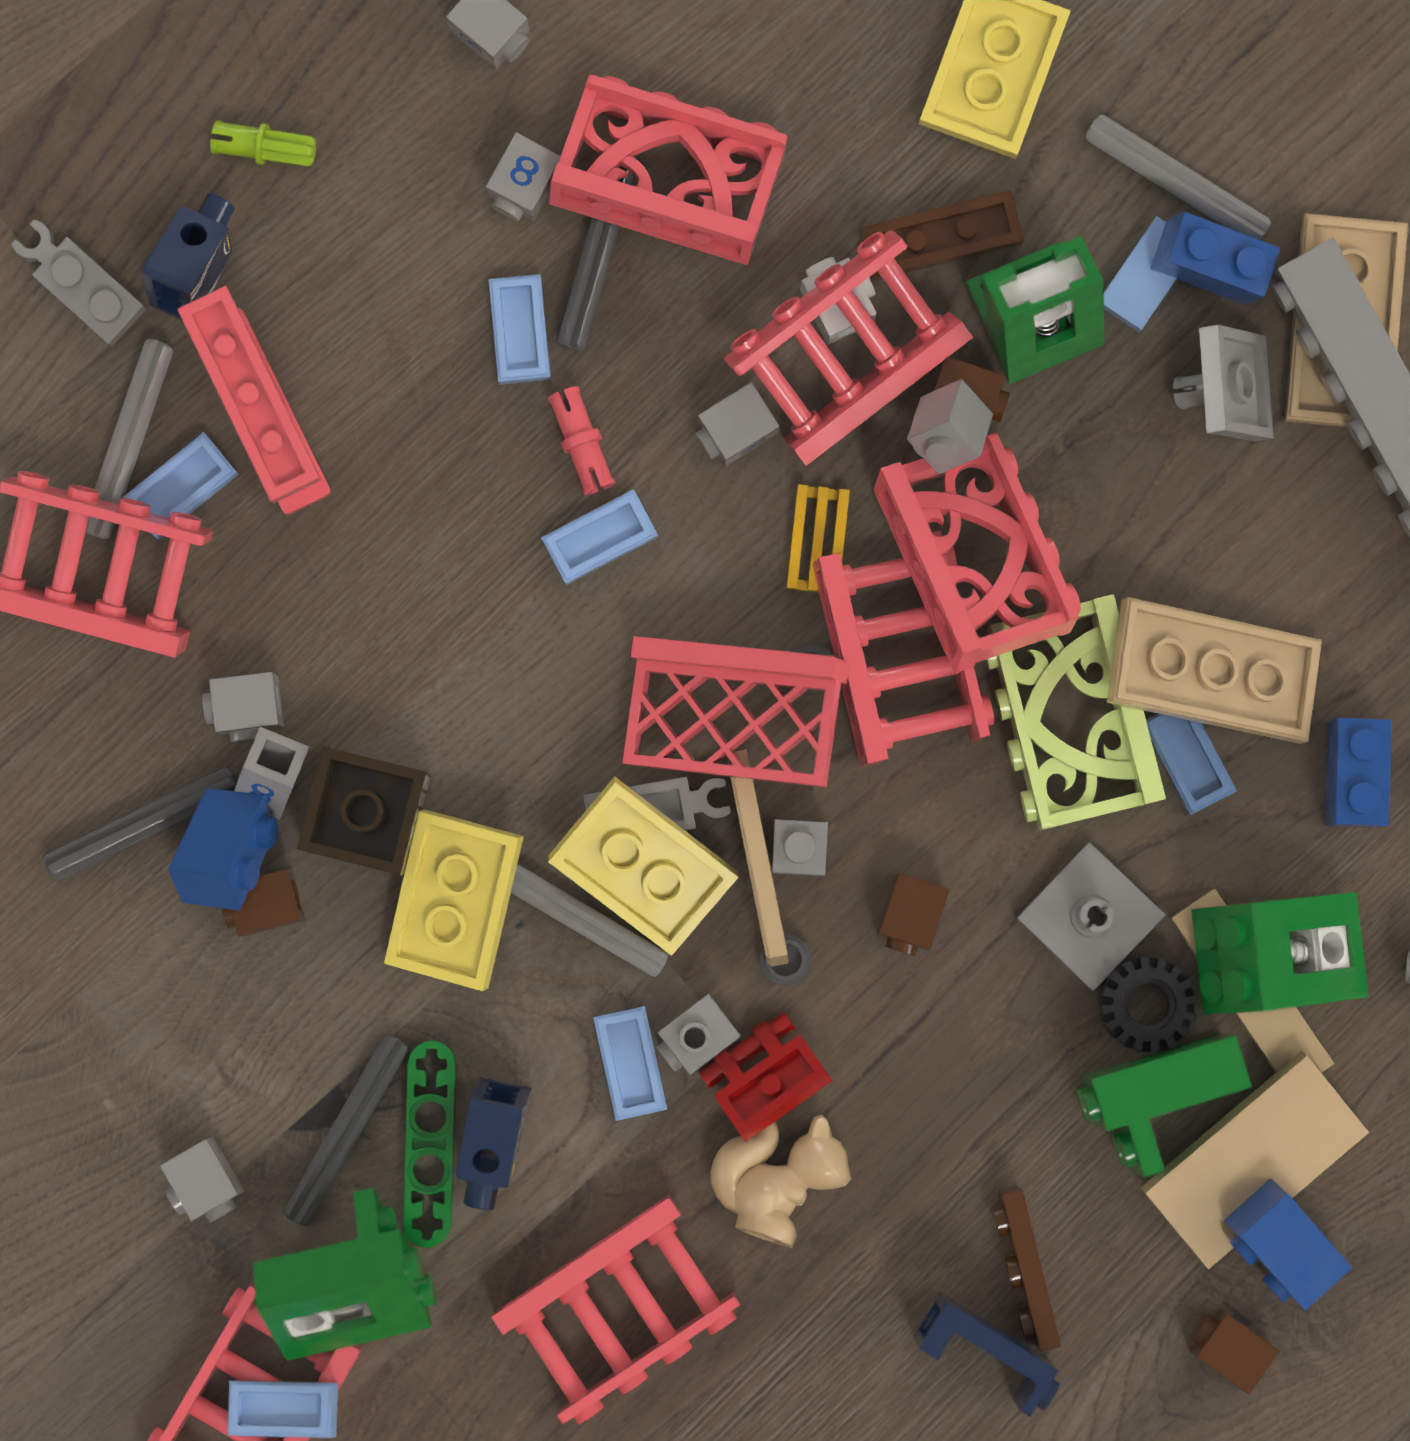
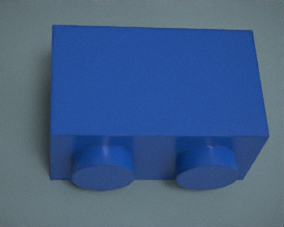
(1215, 258)
(1358, 772)
(223, 849)
(1287, 1245)

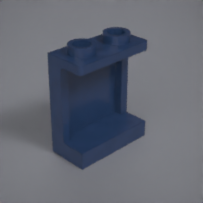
(950, 1316)

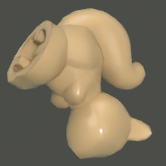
(769, 1193)

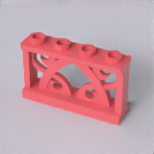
(667, 121)
(957, 617)

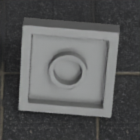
(1231, 384)
(1090, 916)

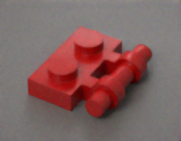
(771, 1086)

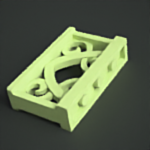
(1132, 759)

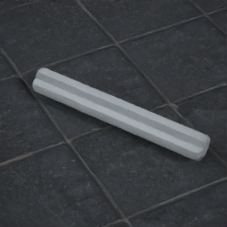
(1176, 178)
(131, 429)
(588, 922)

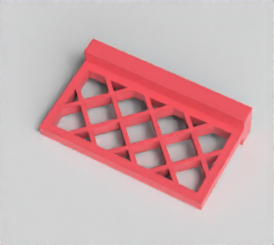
(742, 665)

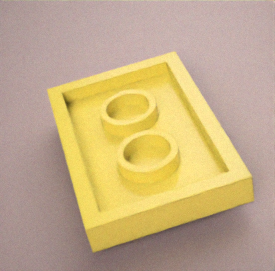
(994, 72)
(643, 866)
(453, 900)

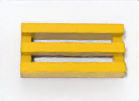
(822, 495)

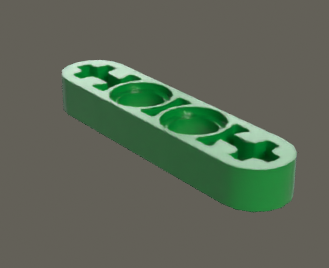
(430, 1143)

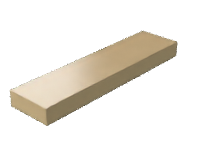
(759, 866)
(1276, 1033)

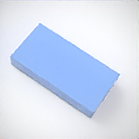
(1136, 287)
(519, 329)
(185, 479)
(599, 537)
(630, 1063)
(282, 1409)

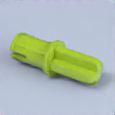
(264, 144)

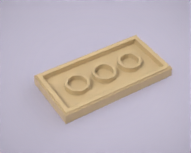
(1378, 261)
(1214, 670)
(1280, 1132)

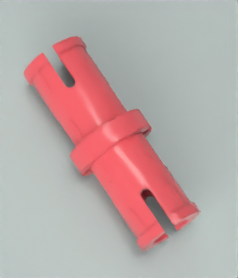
(581, 440)

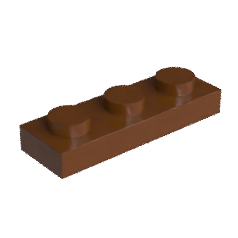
(953, 231)
(1025, 1269)

